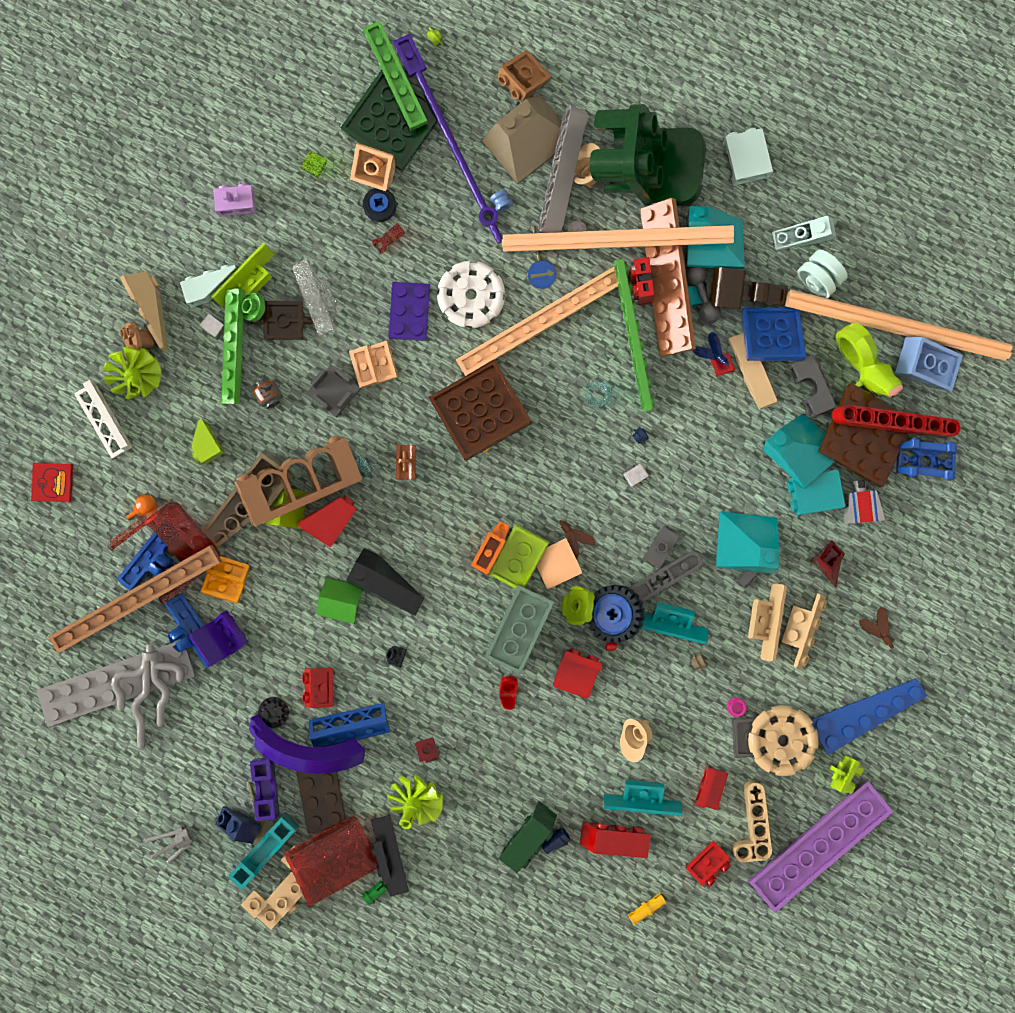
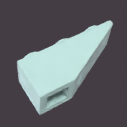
(806, 233)
(201, 288)

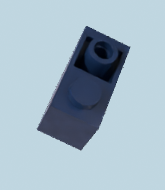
(237, 826)

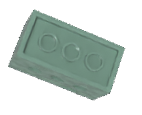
(519, 629)

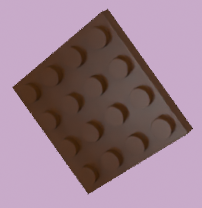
(480, 410)
(861, 449)

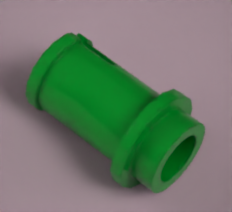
(371, 895)

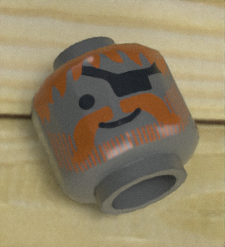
(267, 393)

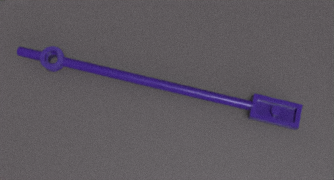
(415, 66)

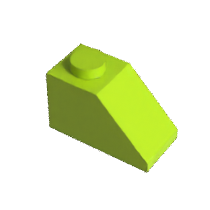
(205, 444)

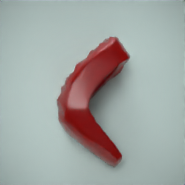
(507, 691)

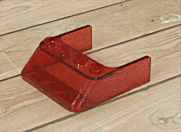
(176, 531)

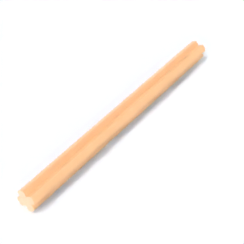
(618, 238)
(898, 325)

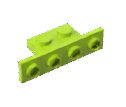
(249, 276)

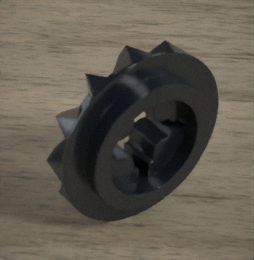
(282, 711)

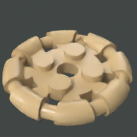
(795, 742)

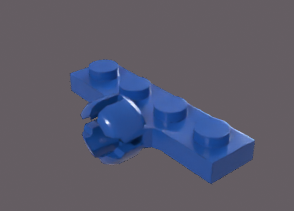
(148, 559)
(187, 623)

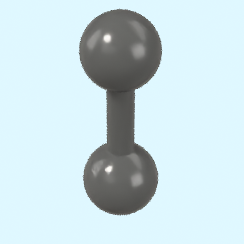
(696, 277)

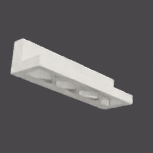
(106, 417)

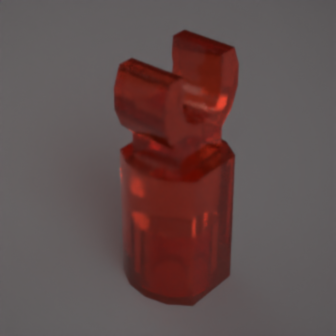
(389, 237)

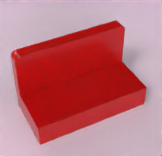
(711, 788)

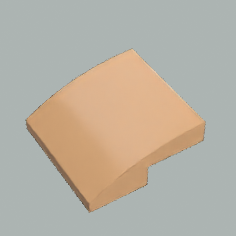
(373, 364)
(558, 564)

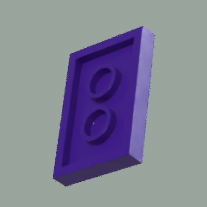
(409, 311)

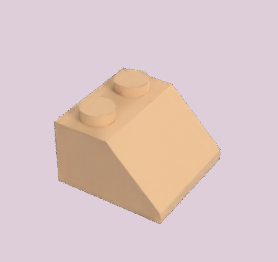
(373, 167)

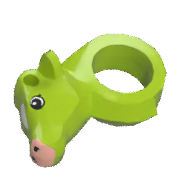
(862, 353)

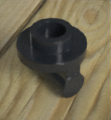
(396, 655)

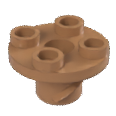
(136, 338)

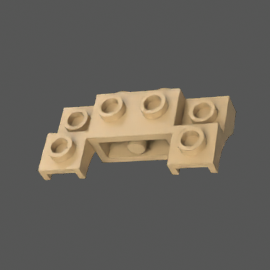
(280, 902)

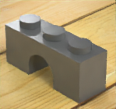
(810, 371)

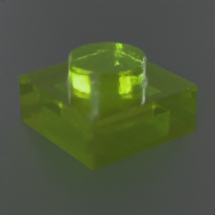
(314, 164)

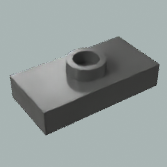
(661, 547)

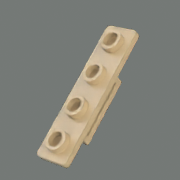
(767, 620)
(802, 627)

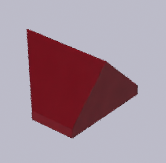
(829, 561)

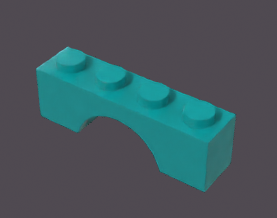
(263, 851)

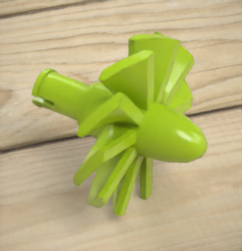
(139, 372)
(419, 802)

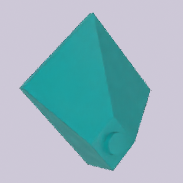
(715, 255)
(796, 450)
(748, 543)

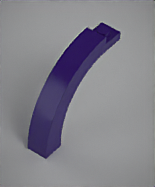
(305, 758)

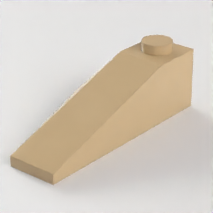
(144, 291)

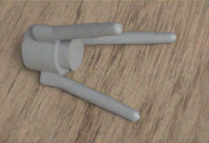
(182, 839)

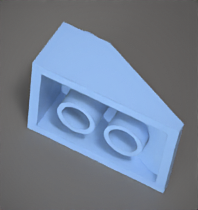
(928, 363)

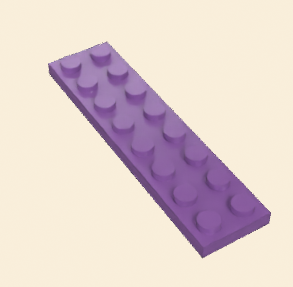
(820, 846)

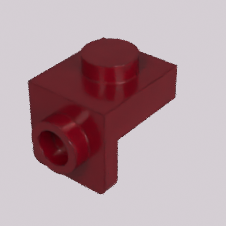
(427, 750)

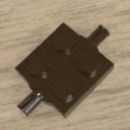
(283, 320)

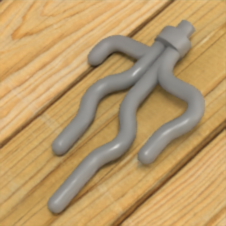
(148, 668)

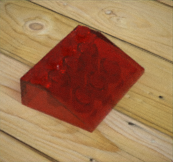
(331, 860)

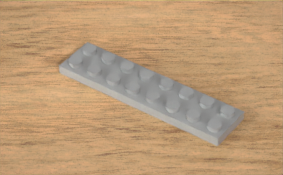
(94, 689)

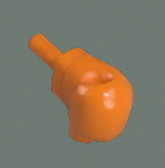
(143, 504)

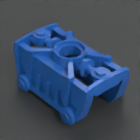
(929, 450)

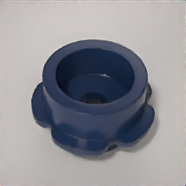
(640, 435)

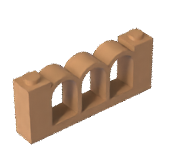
(255, 502)

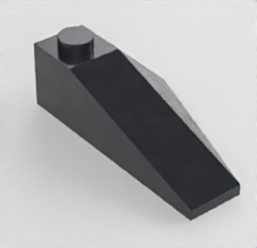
(379, 579)

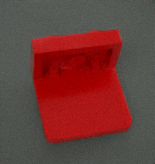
(577, 673)

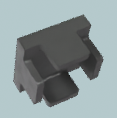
(333, 390)

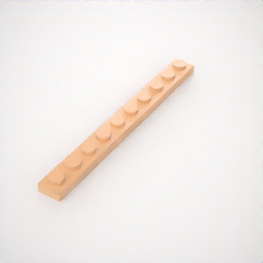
(538, 322)

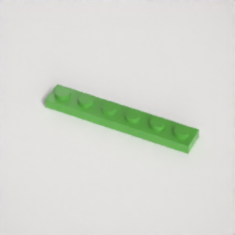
(395, 75)
(232, 346)

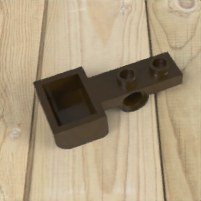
(731, 288)

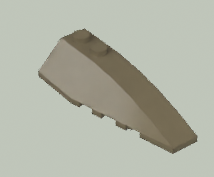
(232, 513)

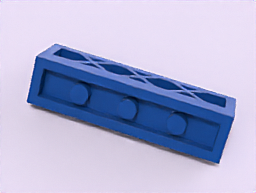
(362, 729)

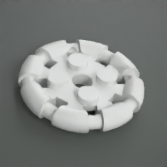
(462, 286)

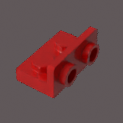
(318, 687)
(709, 864)

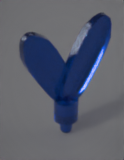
(714, 353)

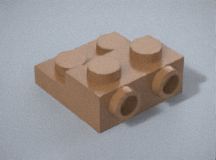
(523, 76)

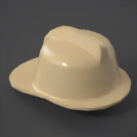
(582, 173)
(635, 738)

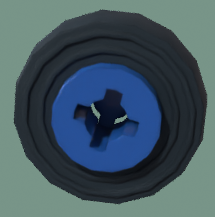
(379, 211)

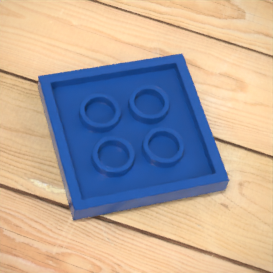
(773, 334)

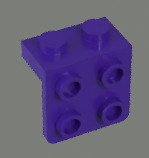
(218, 639)

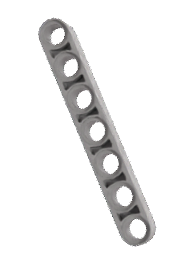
(563, 170)

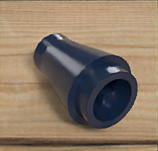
(558, 840)

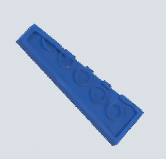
(855, 719)

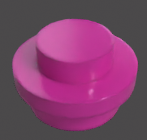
(736, 707)

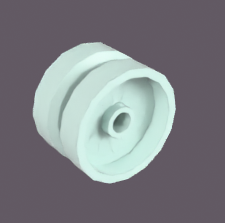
(822, 274)

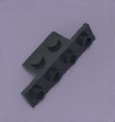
(388, 856)

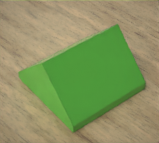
(339, 600)

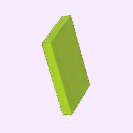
(519, 557)

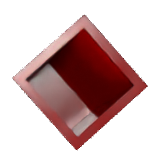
(328, 520)

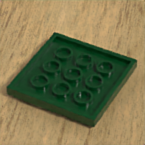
(381, 125)

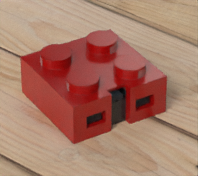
(643, 286)

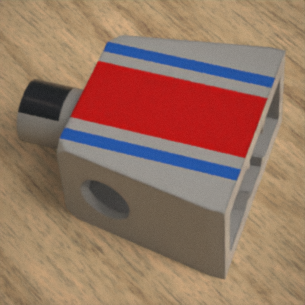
(862, 505)

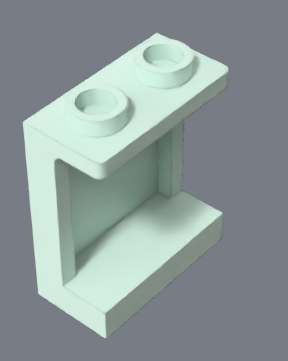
(748, 156)

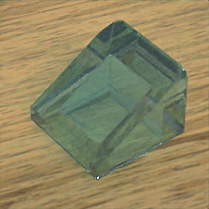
(363, 466)

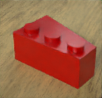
(615, 840)

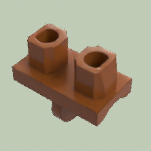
(405, 462)

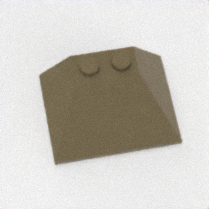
(524, 137)

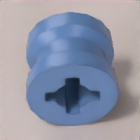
(501, 200)

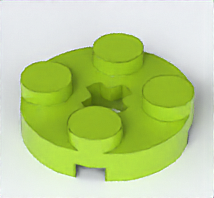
(583, 613)

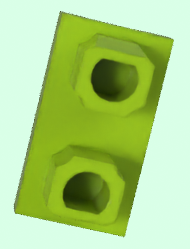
(844, 774)

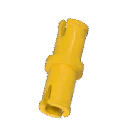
(647, 909)

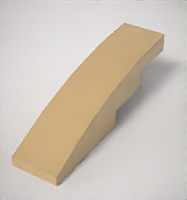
(754, 374)

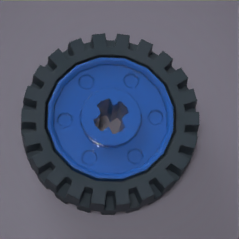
(629, 611)

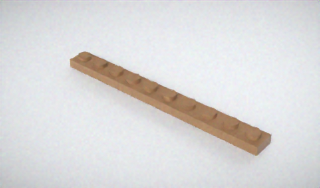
(135, 598)

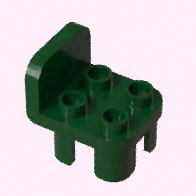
(648, 158)

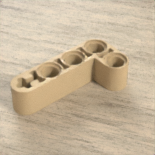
(753, 821)

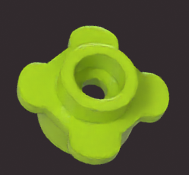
(435, 36)

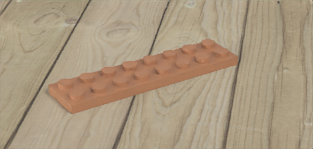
(669, 281)

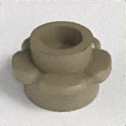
(699, 661)

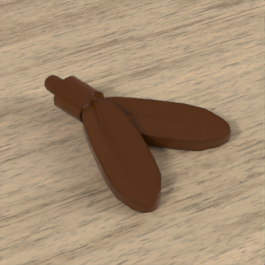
(574, 535)
(880, 630)

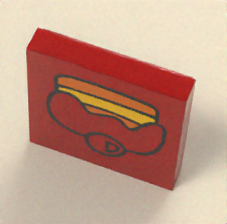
(52, 482)

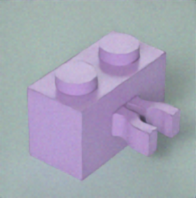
(234, 200)

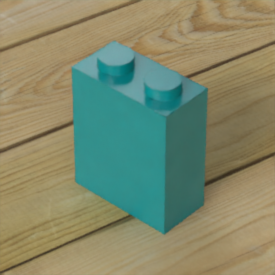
(821, 495)

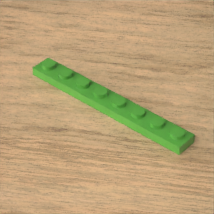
(632, 327)

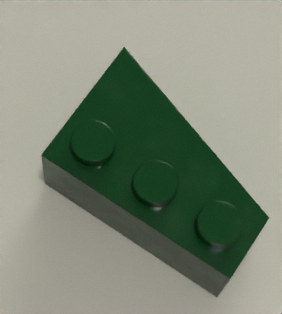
(529, 838)

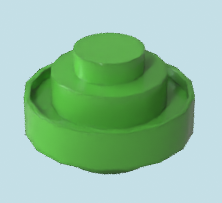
(253, 307)

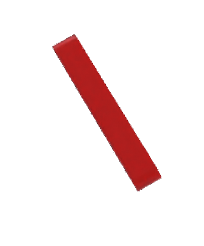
(888, 421)

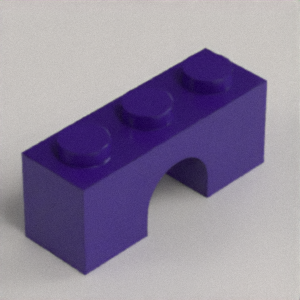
(266, 801)

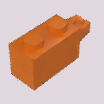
(491, 548)

